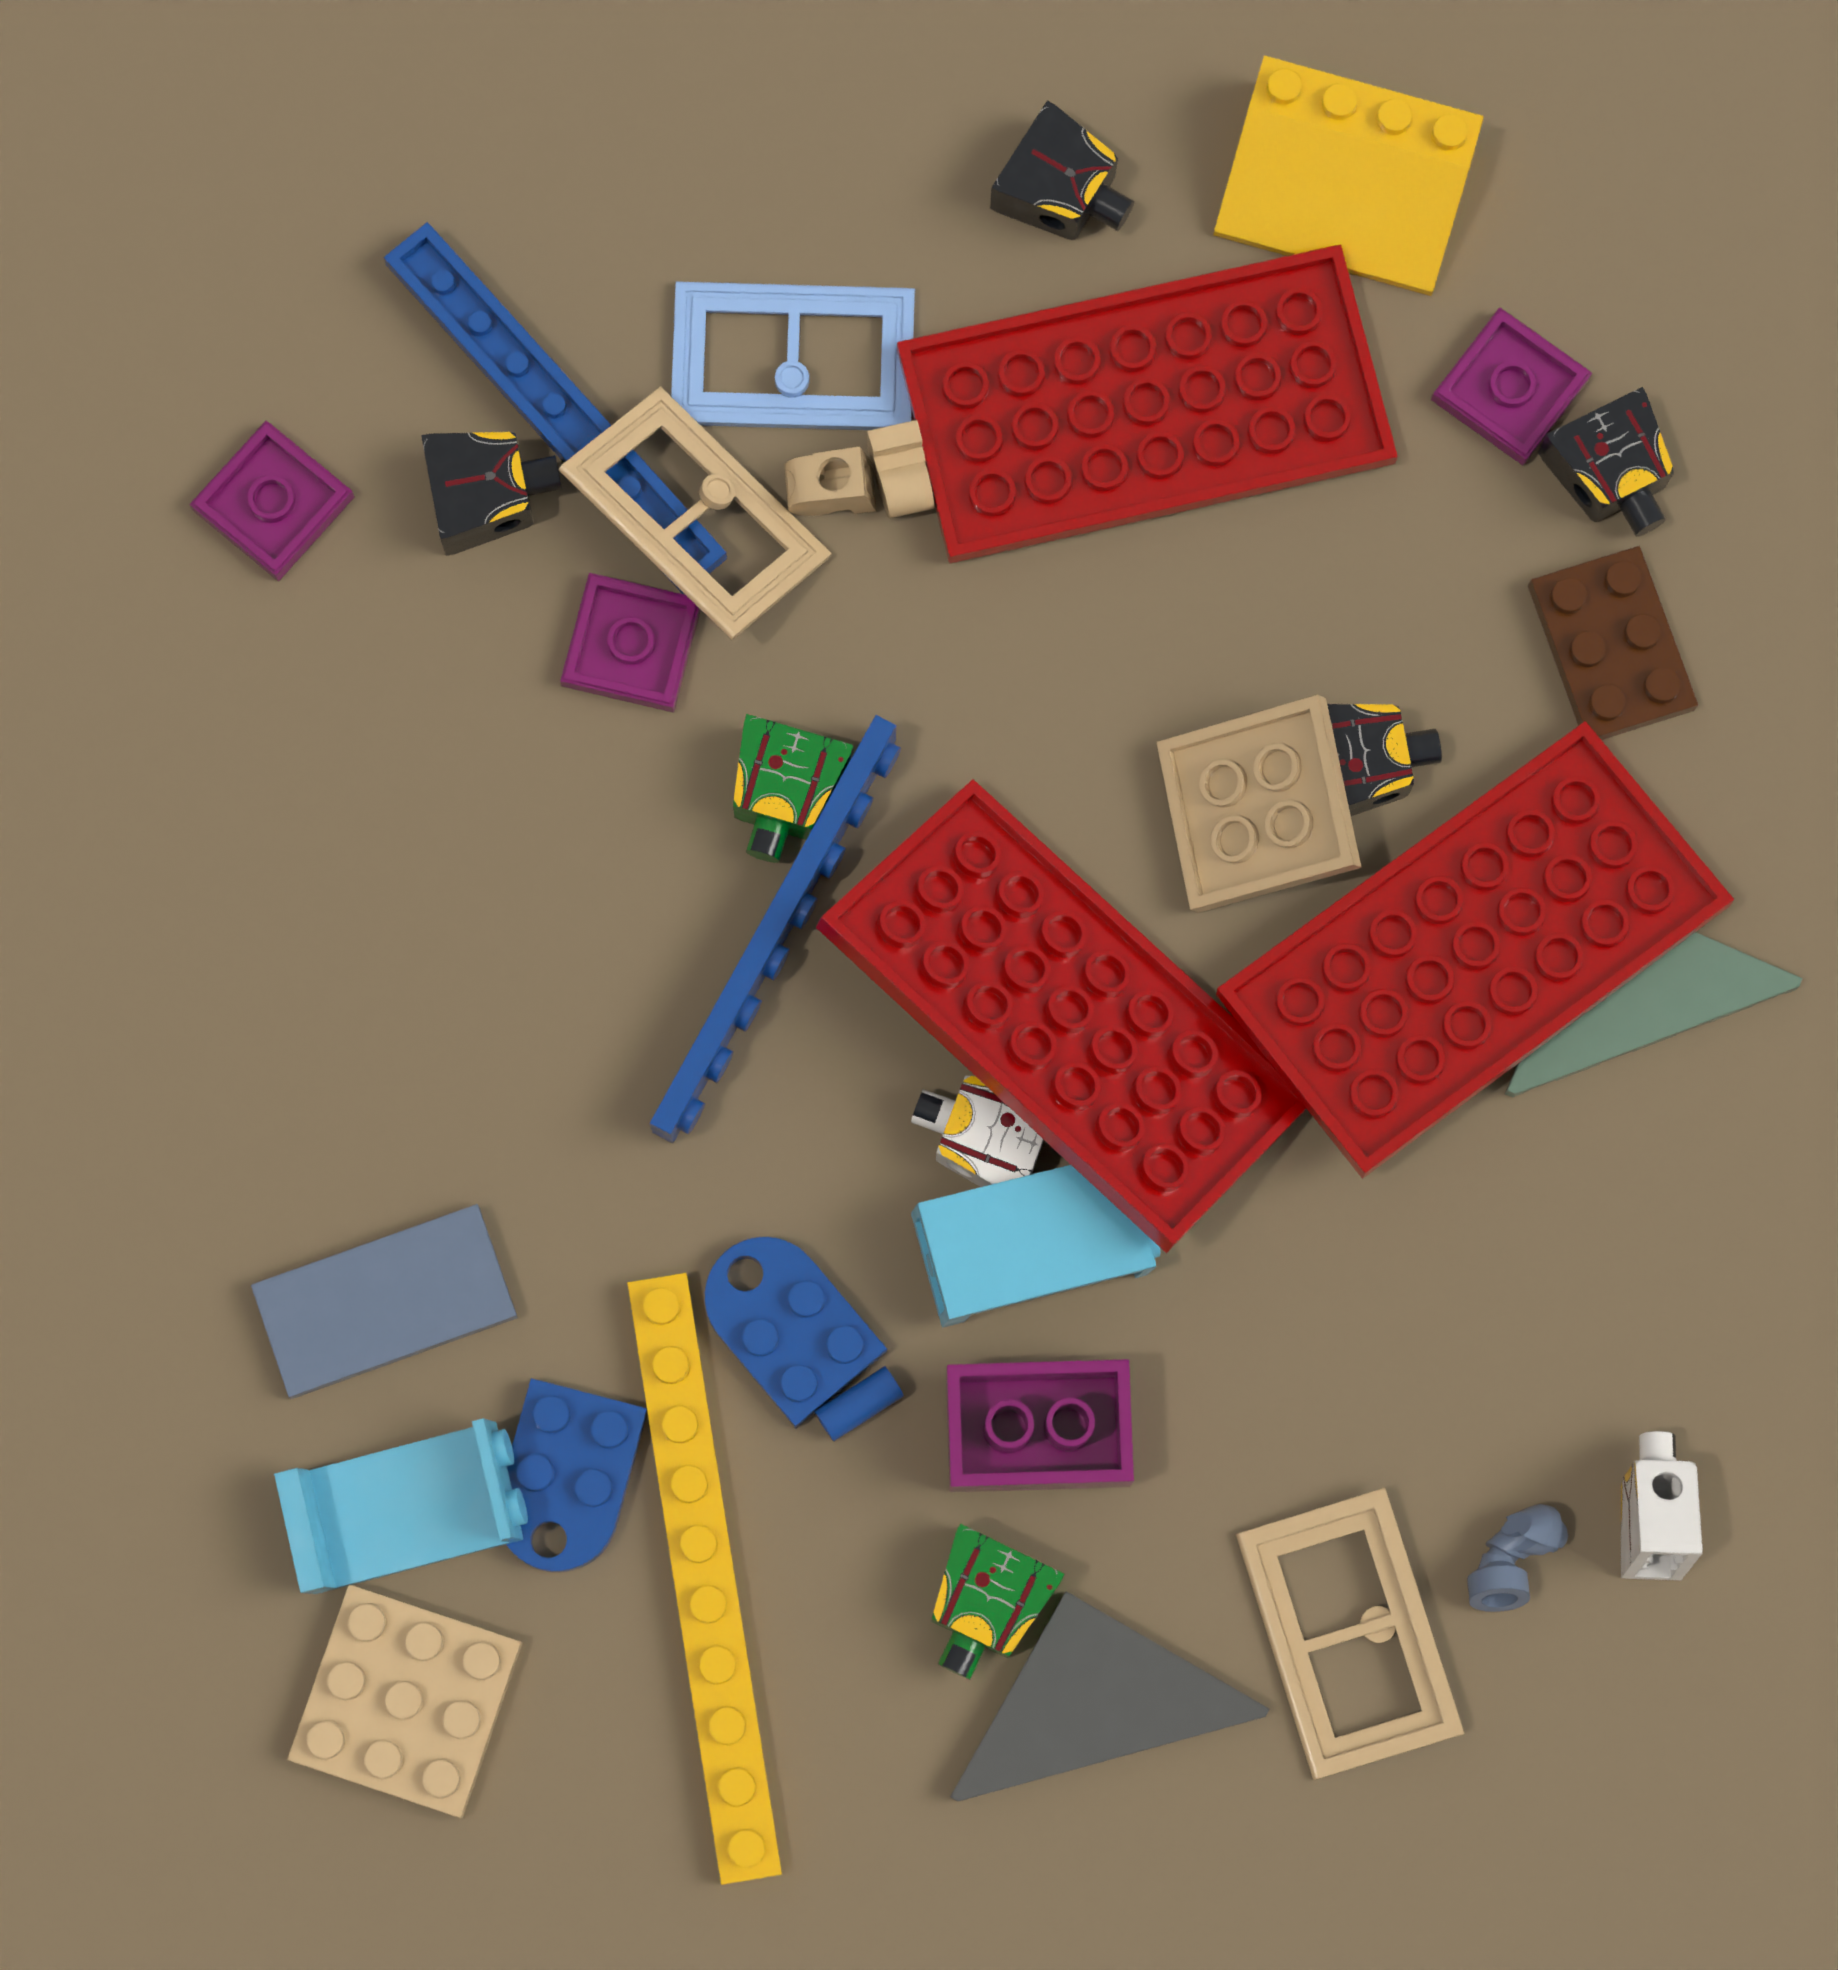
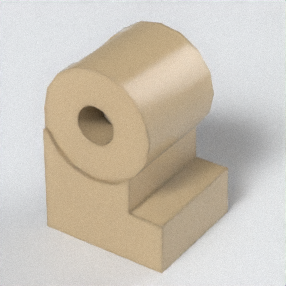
(900, 468)
(830, 483)

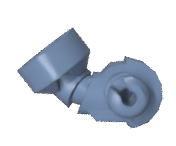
(1498, 1581)

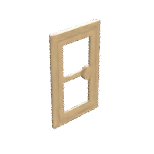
(724, 482)
(1407, 1616)

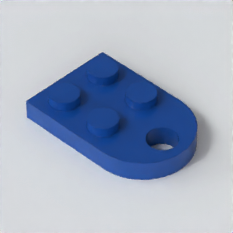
(791, 1328)
(572, 1469)

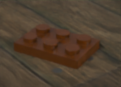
(1613, 644)

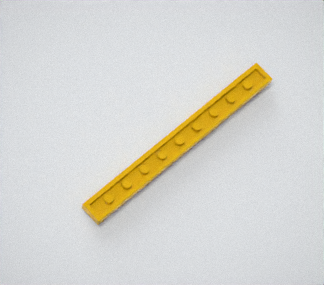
(704, 1579)

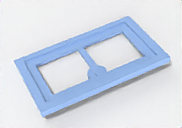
(791, 377)

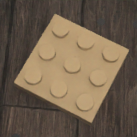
(1258, 804)
(405, 1701)

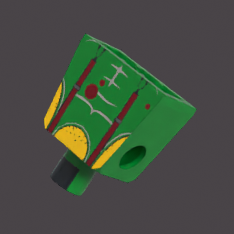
(784, 782)
(988, 1599)

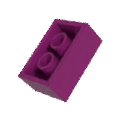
(1039, 1425)

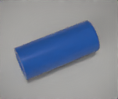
(859, 1403)

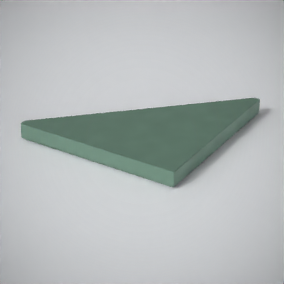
(1676, 993)

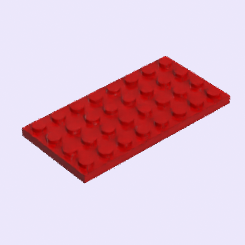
(1146, 403)
(1473, 948)
(1065, 1013)

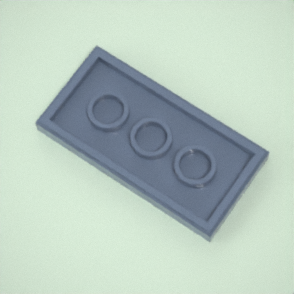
(384, 1301)

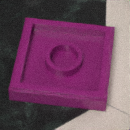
(1511, 386)
(272, 500)
(630, 642)

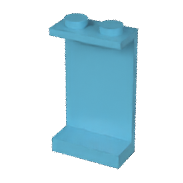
(1025, 1242)
(401, 1508)

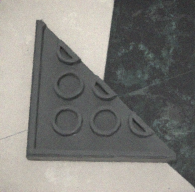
(1094, 1697)

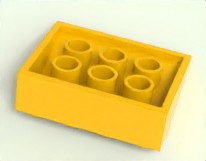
(1348, 168)

